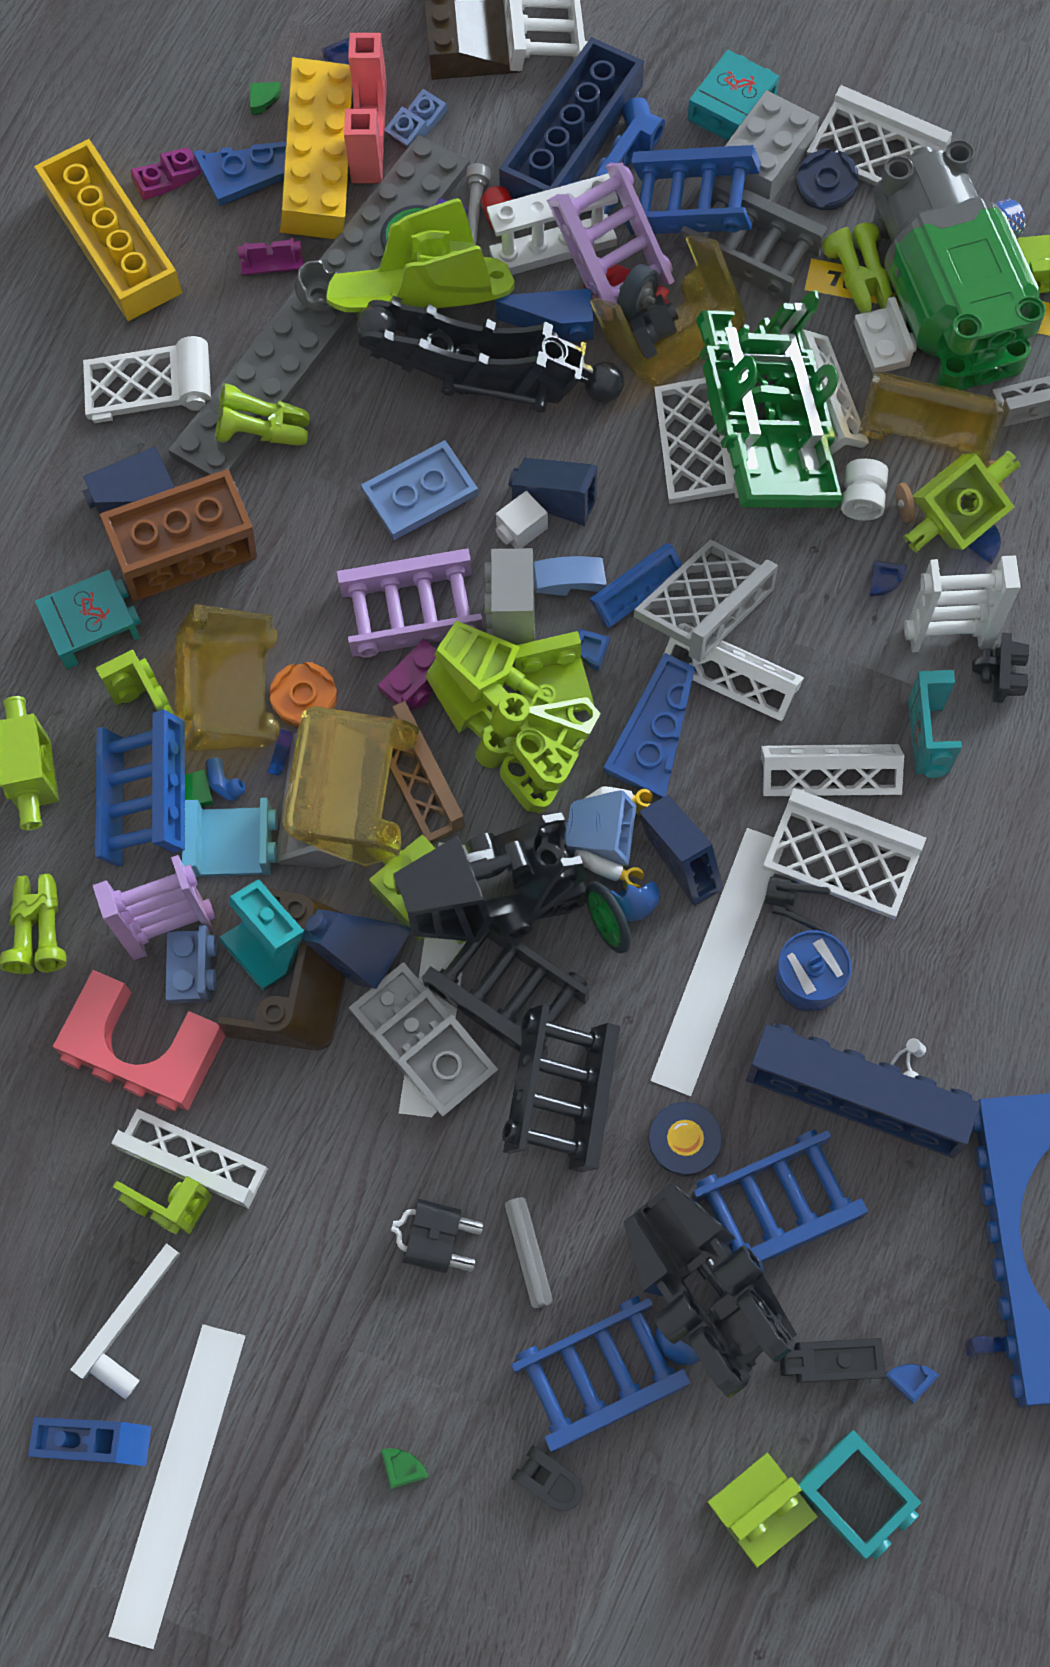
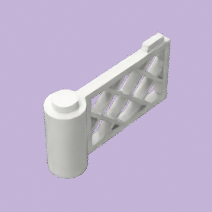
(188, 379)

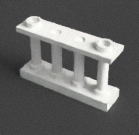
(519, 24)
(533, 211)
(987, 616)

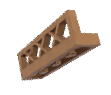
(433, 779)

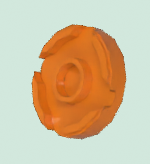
(299, 689)

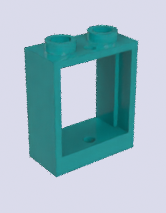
(901, 1518)

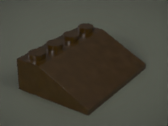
(467, 38)

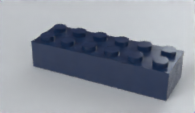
(573, 121)
(863, 1090)

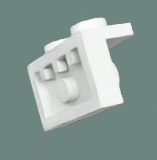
(886, 337)

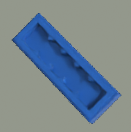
(635, 585)

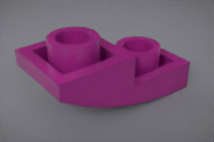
(172, 172)

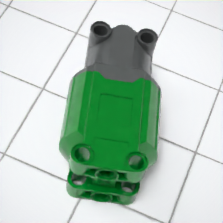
(956, 267)

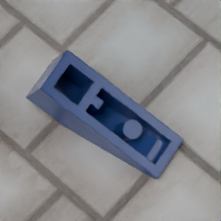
(566, 310)
(90, 1441)

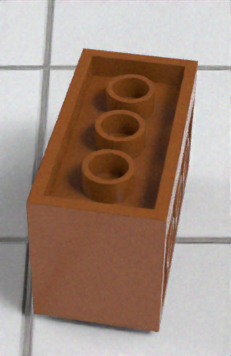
(180, 535)

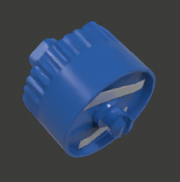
(812, 970)

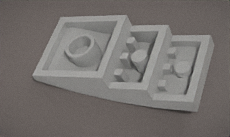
(423, 1039)

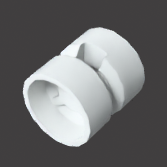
(865, 490)

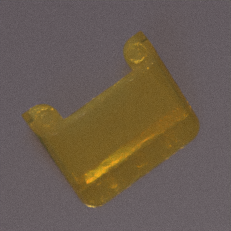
(342, 783)

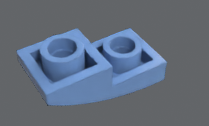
(417, 119)
(562, 574)

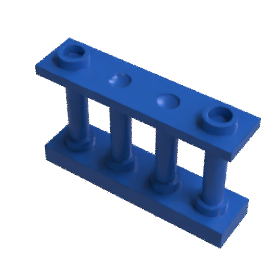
(696, 162)
(167, 788)
(809, 1224)
(631, 1395)

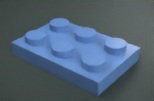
(419, 490)

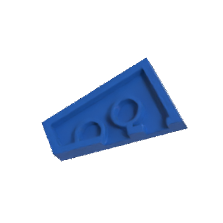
(242, 172)

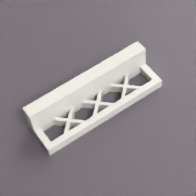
(843, 414)
(748, 665)
(833, 757)
(181, 1167)

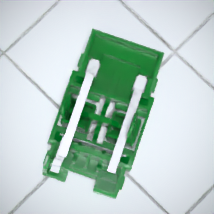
(789, 454)

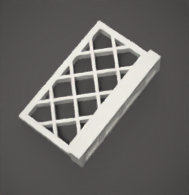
(884, 120)
(695, 491)
(857, 827)

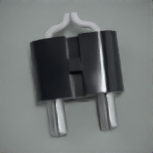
(433, 1236)

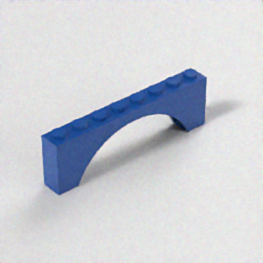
(1011, 1141)

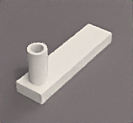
(94, 1358)

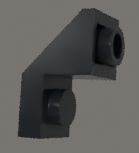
(654, 324)

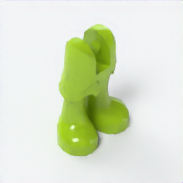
(860, 280)
(283, 424)
(26, 912)

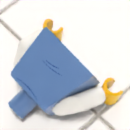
(602, 831)

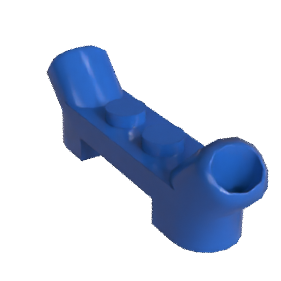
(641, 134)

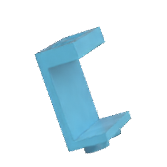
(229, 840)

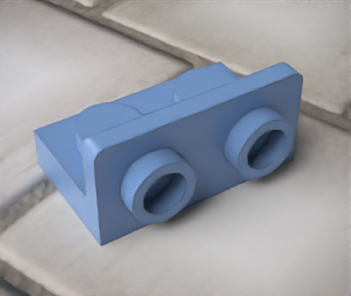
(189, 966)

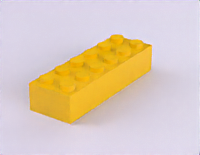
(316, 149)
(108, 230)

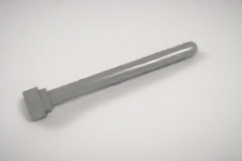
(478, 179)

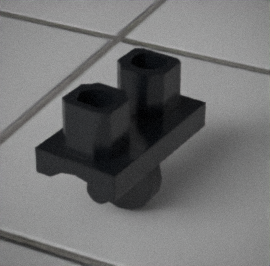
(1006, 654)

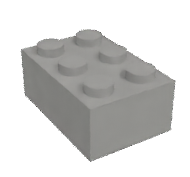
(781, 139)
(510, 595)

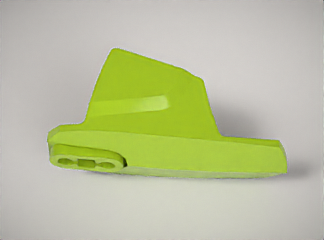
(426, 262)

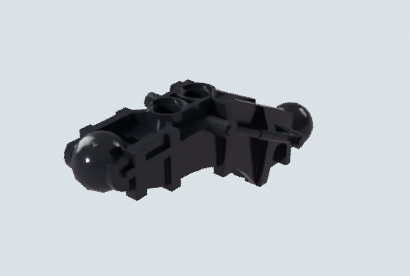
(504, 363)

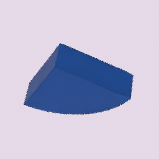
(593, 648)
(911, 1380)

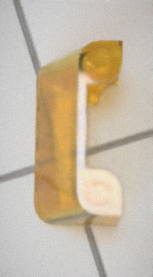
(223, 678)

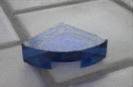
(337, 52)
(987, 544)
(886, 577)
(280, 752)
(984, 1345)

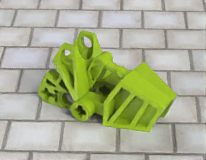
(548, 737)

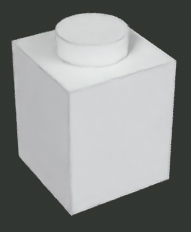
(521, 521)

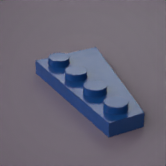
(651, 736)

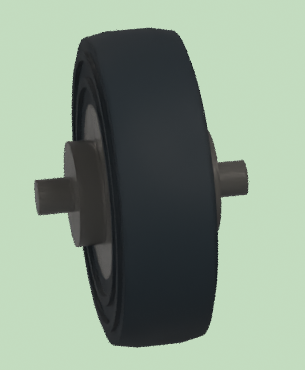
(638, 290)

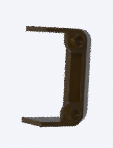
(312, 1009)

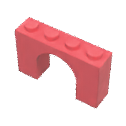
(366, 122)
(171, 1078)

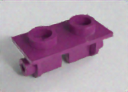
(264, 258)

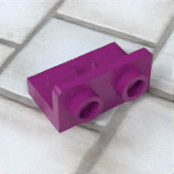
(408, 678)

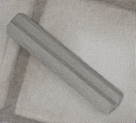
(528, 1253)

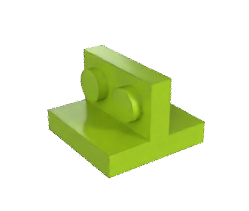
(762, 1509)

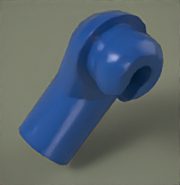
(220, 784)

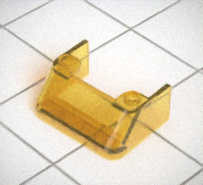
(704, 288)
(931, 414)

